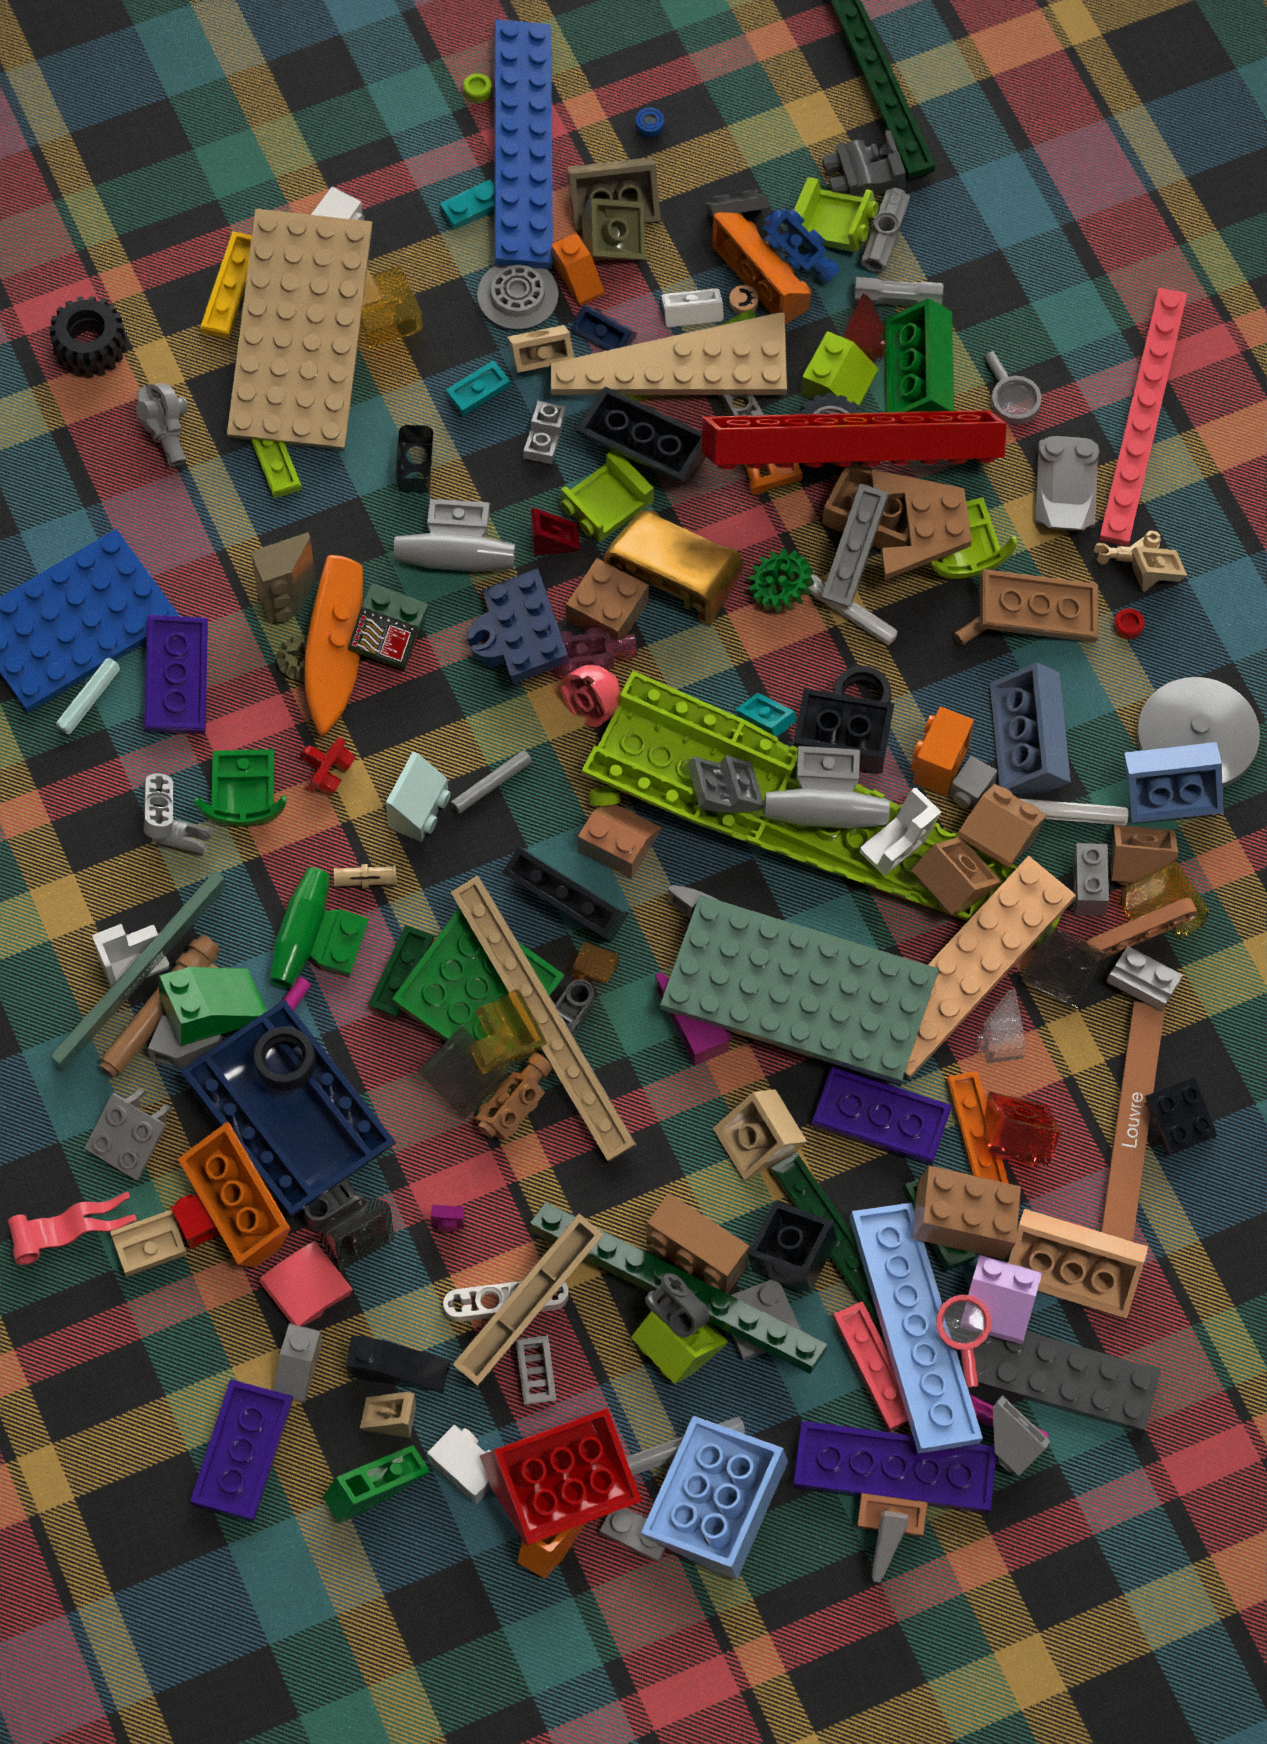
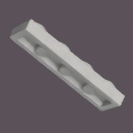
(855, 545)

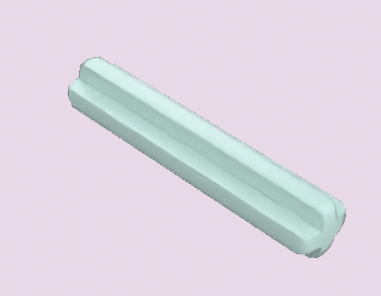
(88, 696)

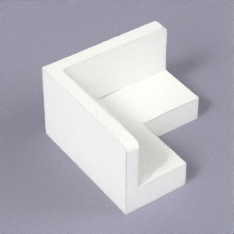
(903, 834)
(119, 951)

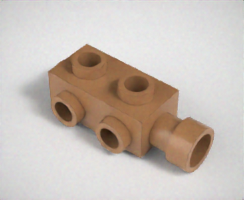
(512, 1108)

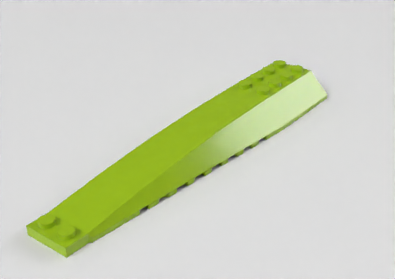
(662, 730)

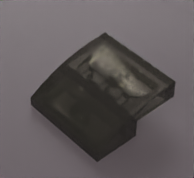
(457, 1076)

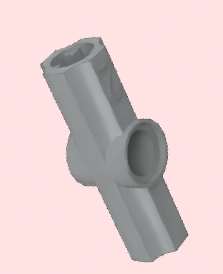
(882, 242)

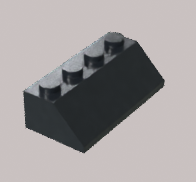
(644, 435)

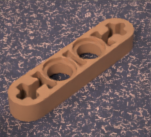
(1145, 927)

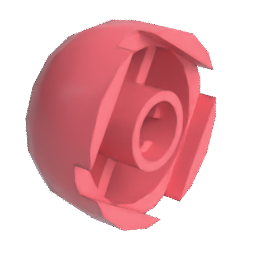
(592, 693)

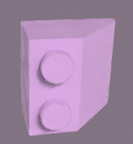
(1007, 1294)

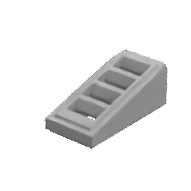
(529, 1343)
(890, 1532)

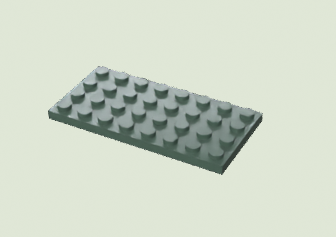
(799, 989)

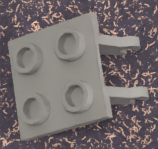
(127, 1134)

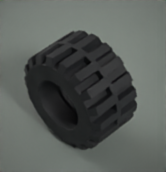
(84, 317)

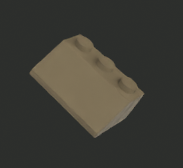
(617, 180)
(284, 576)

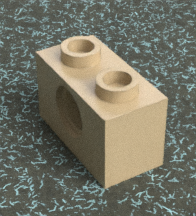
(540, 348)

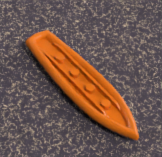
(328, 663)

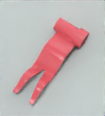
(63, 1229)

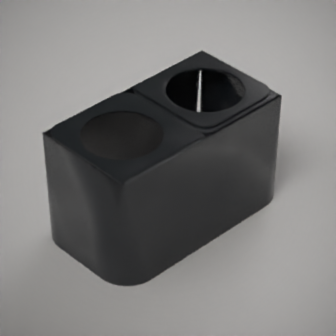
(414, 436)

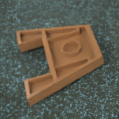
(934, 517)

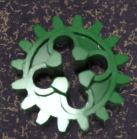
(793, 568)

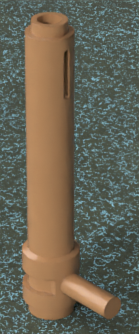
(201, 953)

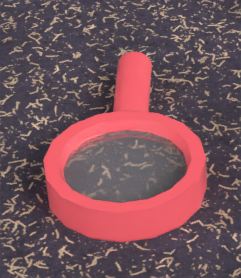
(963, 1325)

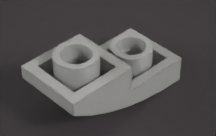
(544, 432)

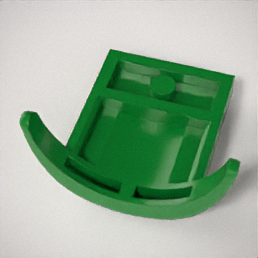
(242, 788)

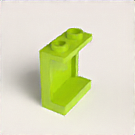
(836, 216)
(607, 497)

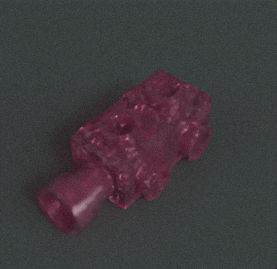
(595, 649)

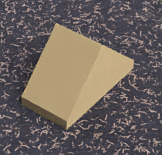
(389, 1414)

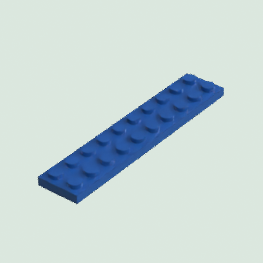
(522, 144)

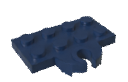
(519, 628)

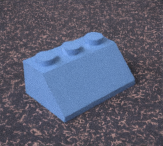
(1174, 782)

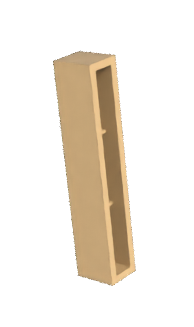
(528, 1299)

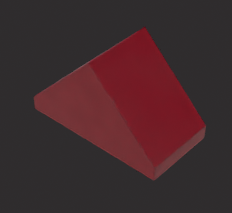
(553, 533)

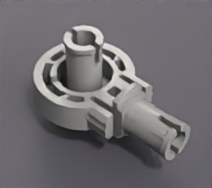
(162, 418)

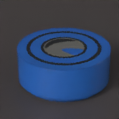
(649, 122)

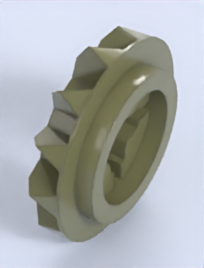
(287, 662)

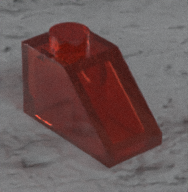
(867, 329)

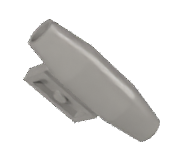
(455, 540)
(827, 793)

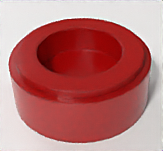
(1129, 624)

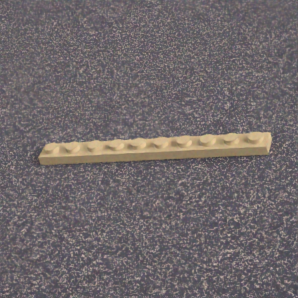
(561, 1046)

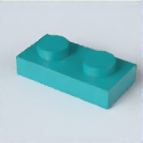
(469, 205)
(478, 388)
(767, 714)

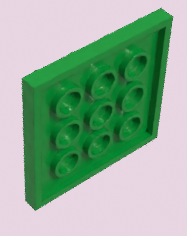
(458, 980)

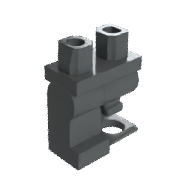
(859, 173)

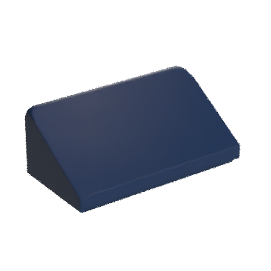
(602, 329)

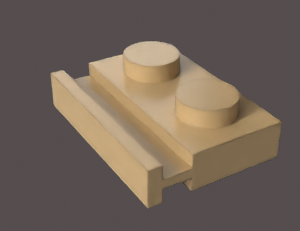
(148, 1243)

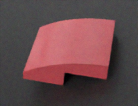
(305, 1284)

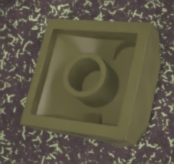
(614, 229)

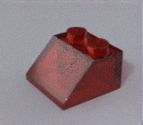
(1020, 1129)

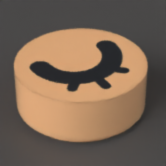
(743, 299)

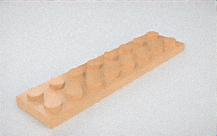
(987, 951)

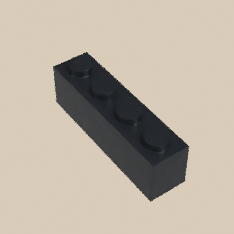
(565, 893)

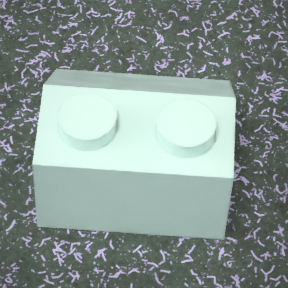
(417, 798)

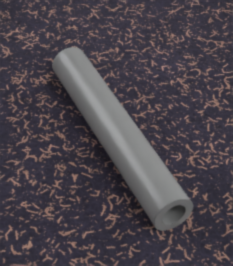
(491, 781)

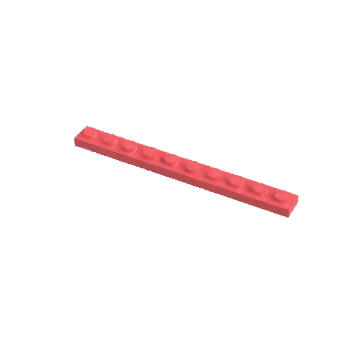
(1143, 417)

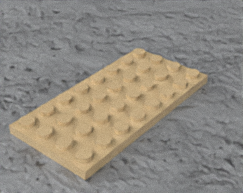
(300, 329)

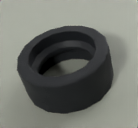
(866, 675)
(279, 1036)

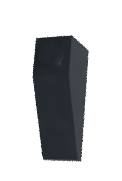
(395, 1364)

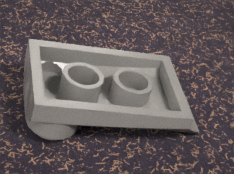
(1066, 483)

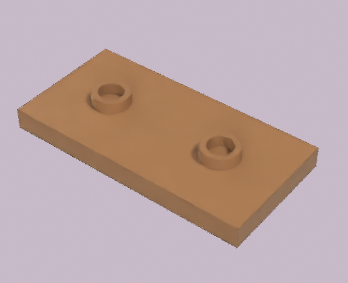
(1038, 605)

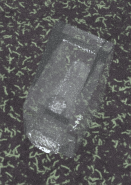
(1003, 1032)

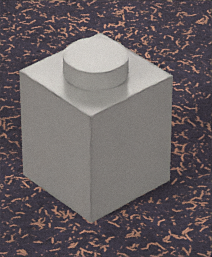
(972, 782)

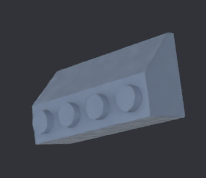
(1030, 730)

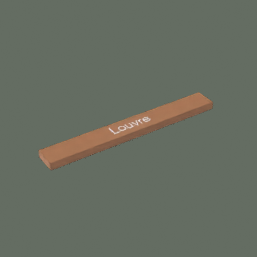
(1132, 1121)

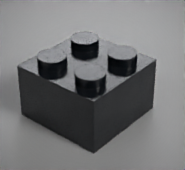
(792, 1246)

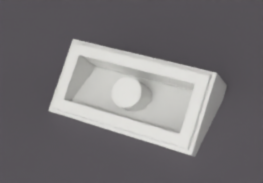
(692, 307)

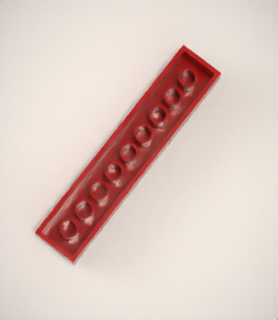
(853, 438)

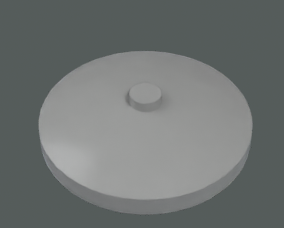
(1201, 713)

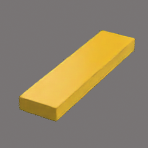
(228, 288)

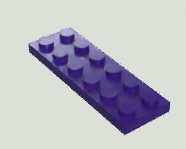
(889, 1466)

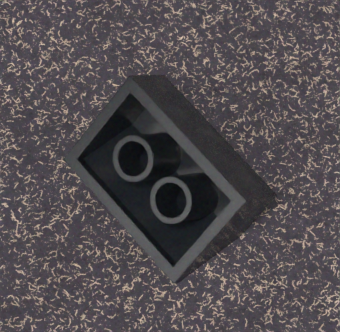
(845, 723)

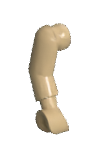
(1124, 554)

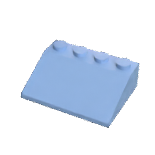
(715, 1496)

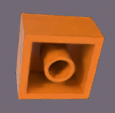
(941, 750)

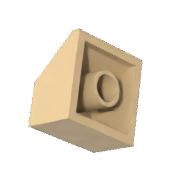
(759, 1133)

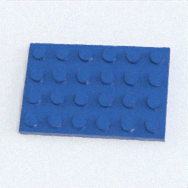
(75, 618)

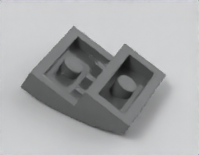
(725, 785)

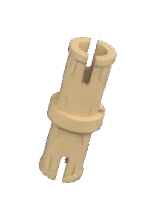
(365, 876)

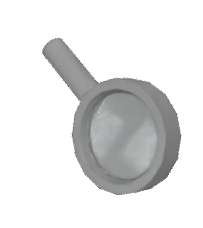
(1014, 397)

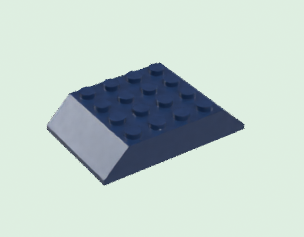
(297, 1137)

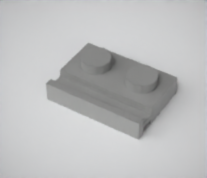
(1144, 978)

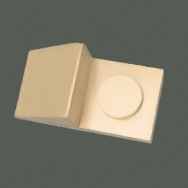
(1155, 565)

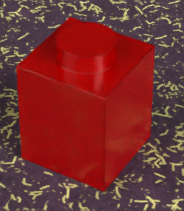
(194, 1221)

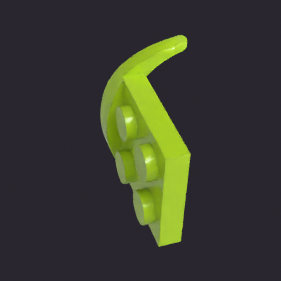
(984, 549)

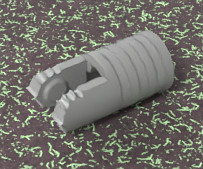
(180, 839)

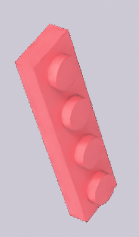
(872, 1362)

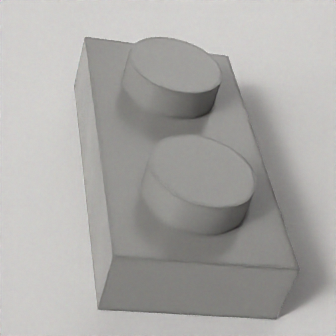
(626, 1528)

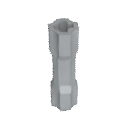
(897, 292)

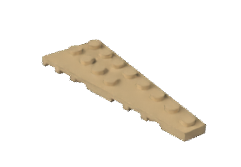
(718, 360)

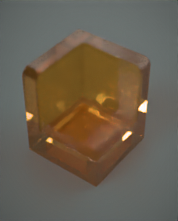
(595, 963)

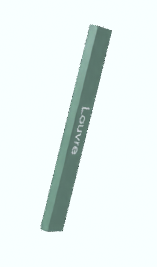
(138, 971)

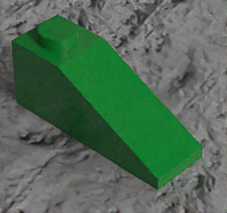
(374, 1483)

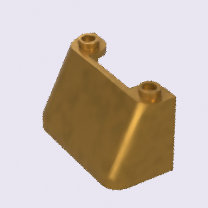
(677, 562)

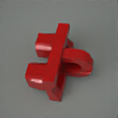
(322, 778)

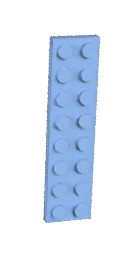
(907, 1310)

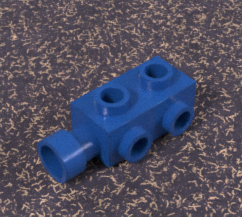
(795, 236)

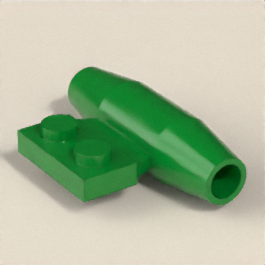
(310, 931)

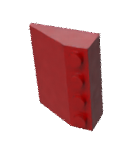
(562, 1477)

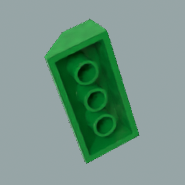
(920, 359)

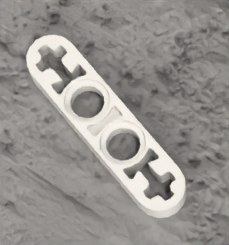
(502, 1291)

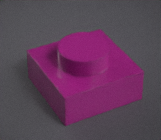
(447, 1218)

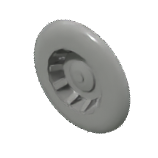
(517, 289)

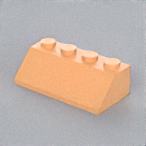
(1079, 1262)

